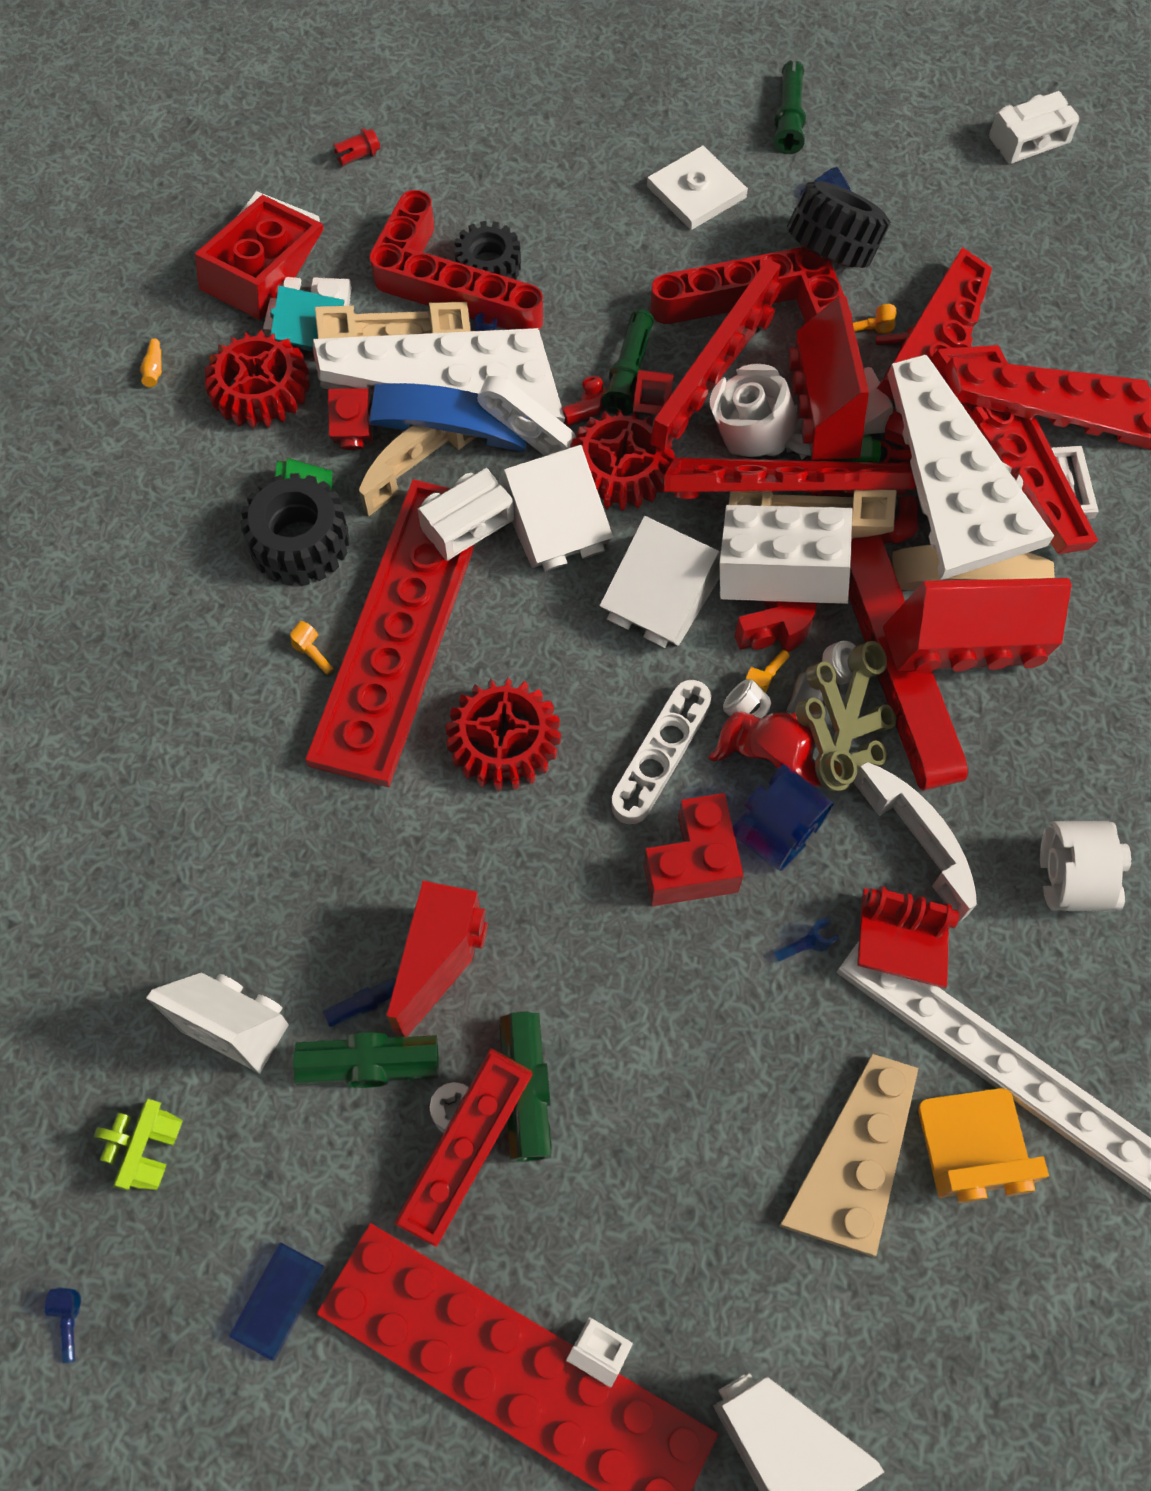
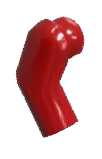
(589, 403)
(905, 522)

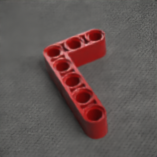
(408, 273)
(719, 286)

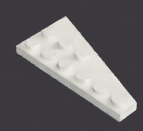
(443, 360)
(961, 483)

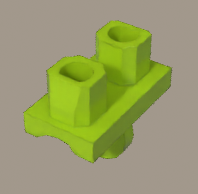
(135, 1169)

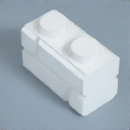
(1033, 127)
(465, 513)

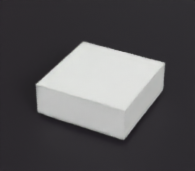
(599, 1352)

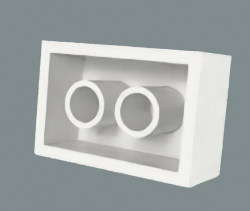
(786, 554)

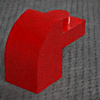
(781, 621)

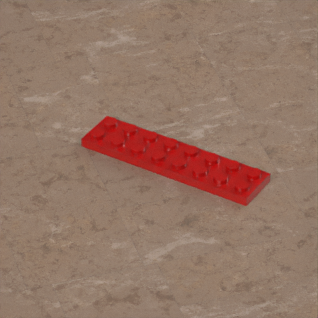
(390, 652)
(512, 1371)

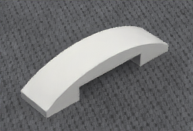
(887, 792)

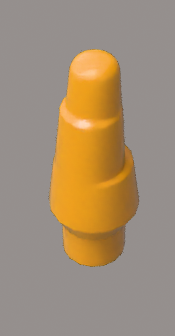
(151, 365)

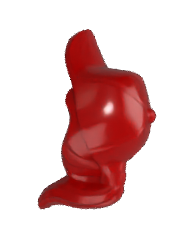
(772, 737)

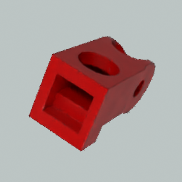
(652, 391)

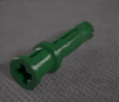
(790, 116)
(625, 371)

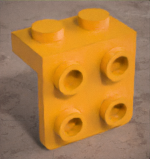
(978, 1146)

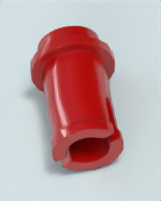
(359, 146)

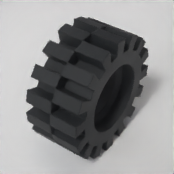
(489, 240)

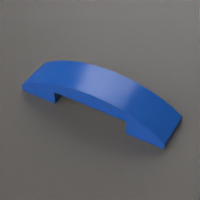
(441, 409)

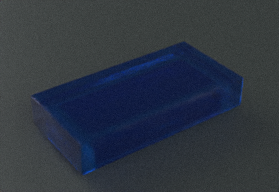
(277, 1302)

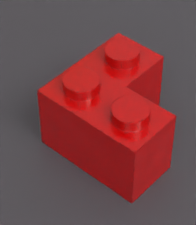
(703, 863)

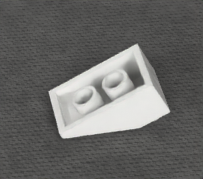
(223, 1017)

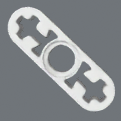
(510, 407)

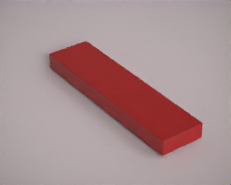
(463, 1147)

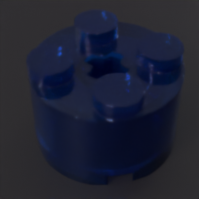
(782, 817)

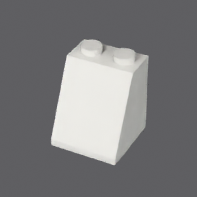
(556, 508)
(662, 583)
(787, 1442)

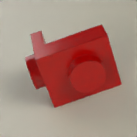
(349, 417)

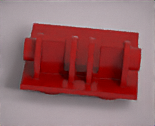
(905, 936)

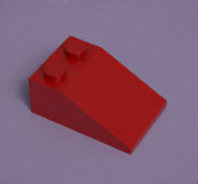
(256, 255)
(436, 952)

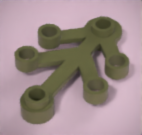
(835, 764)

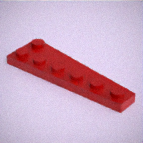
(948, 313)
(743, 321)
(1062, 396)
(1026, 450)
(697, 475)

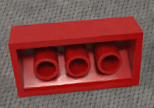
(830, 383)
(979, 624)

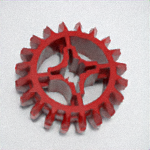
(256, 392)
(639, 470)
(470, 726)

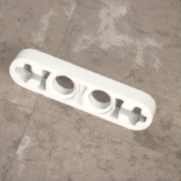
(657, 749)

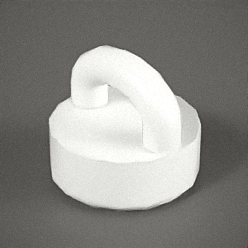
(837, 656)
(745, 698)

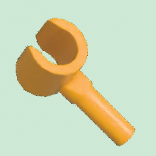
(883, 322)
(301, 640)
(764, 678)

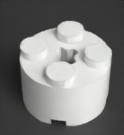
(754, 411)
(1084, 866)

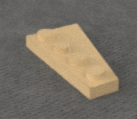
(854, 1172)

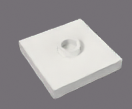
(697, 187)

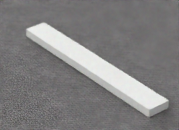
(1011, 1067)

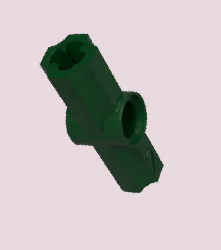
(366, 1060)
(528, 1122)

